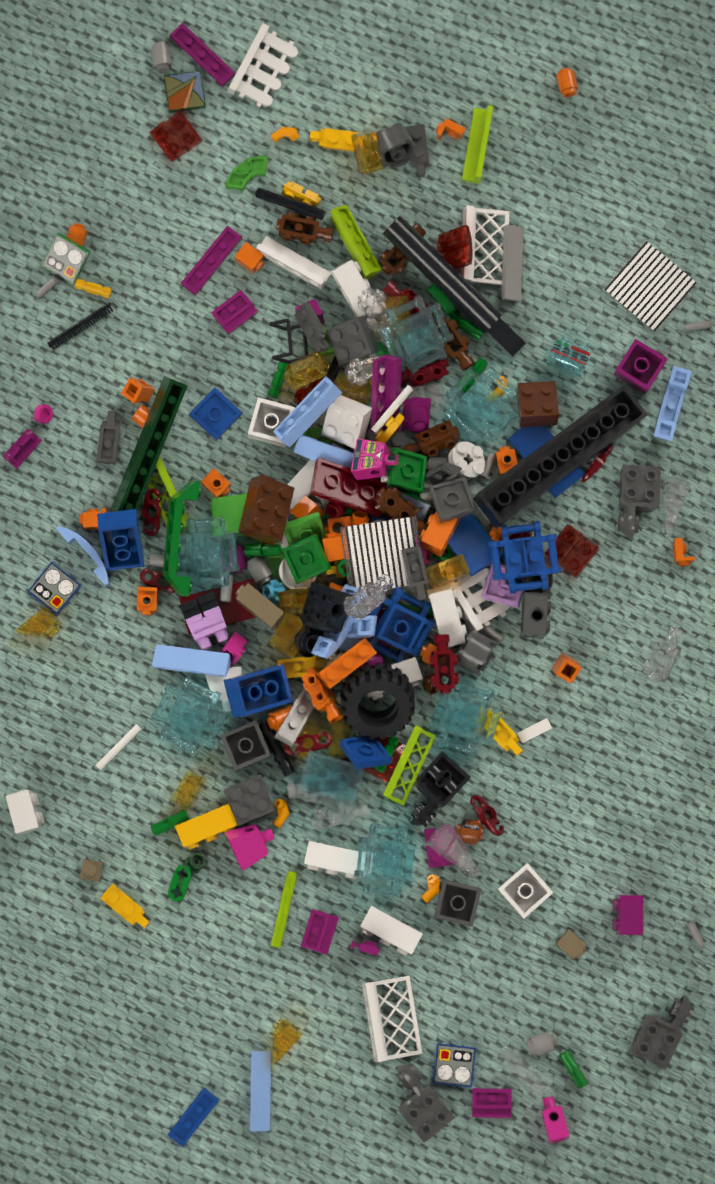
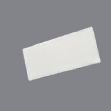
(534, 730)

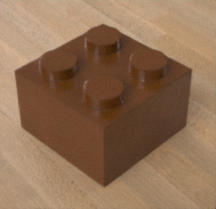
(537, 404)

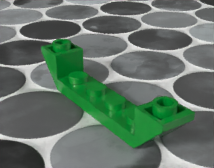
(189, 492)

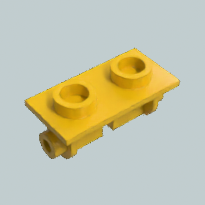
(294, 192)

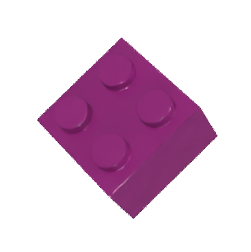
(640, 366)
(628, 914)

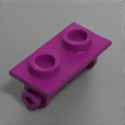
(22, 448)

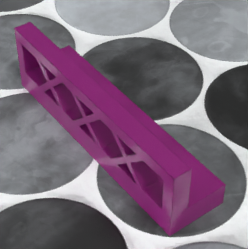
(390, 386)

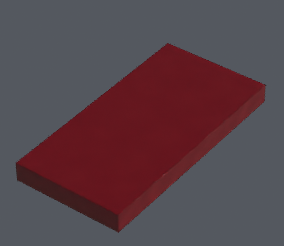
(340, 486)
(231, 612)

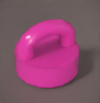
(43, 413)

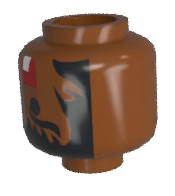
(470, 831)

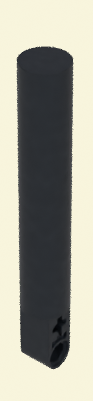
(452, 284)

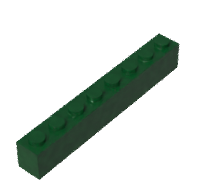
(149, 445)

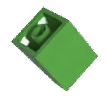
(231, 510)

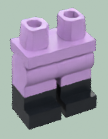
(206, 626)

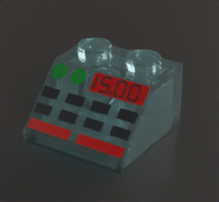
(569, 357)

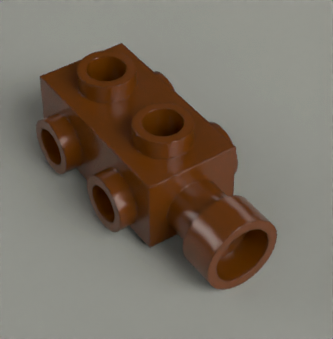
(300, 226)
(395, 255)
(459, 341)
(435, 439)
(397, 506)

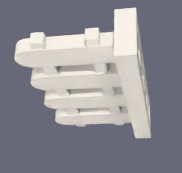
(254, 73)
(476, 621)

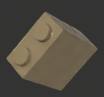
(259, 606)

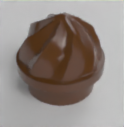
(427, 685)

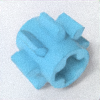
(271, 591)

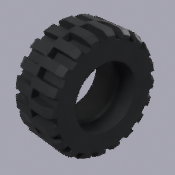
(377, 722)

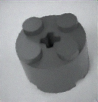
(395, 145)
(476, 653)

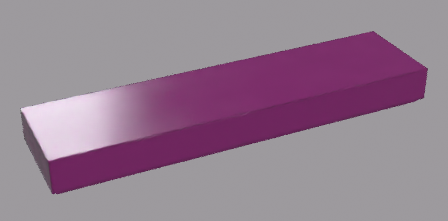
(202, 55)
(211, 260)

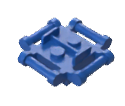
(524, 557)
(401, 626)

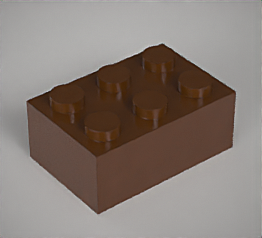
(266, 510)

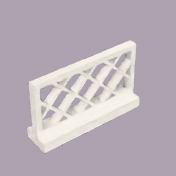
(469, 219)
(375, 1022)

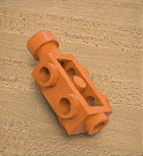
(321, 694)

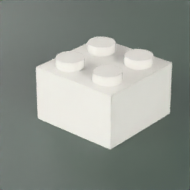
(266, 419)
(346, 421)
(25, 812)
(525, 890)

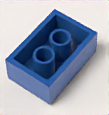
(121, 540)
(258, 691)

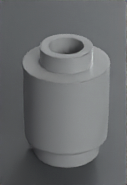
(161, 56)
(259, 570)
(541, 1043)

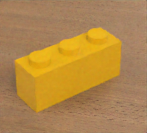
(206, 826)

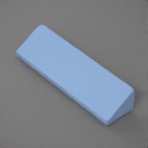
(307, 412)
(191, 660)
(260, 1091)

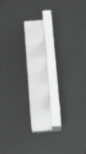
(294, 262)

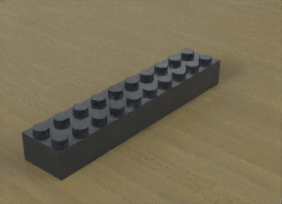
(560, 457)

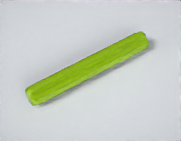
(284, 909)

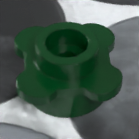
(197, 856)

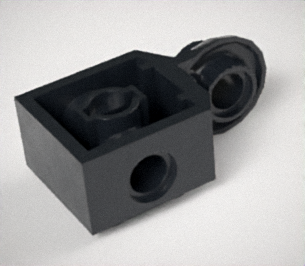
(321, 613)
(439, 785)

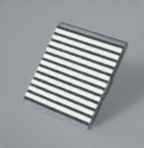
(650, 286)
(376, 550)

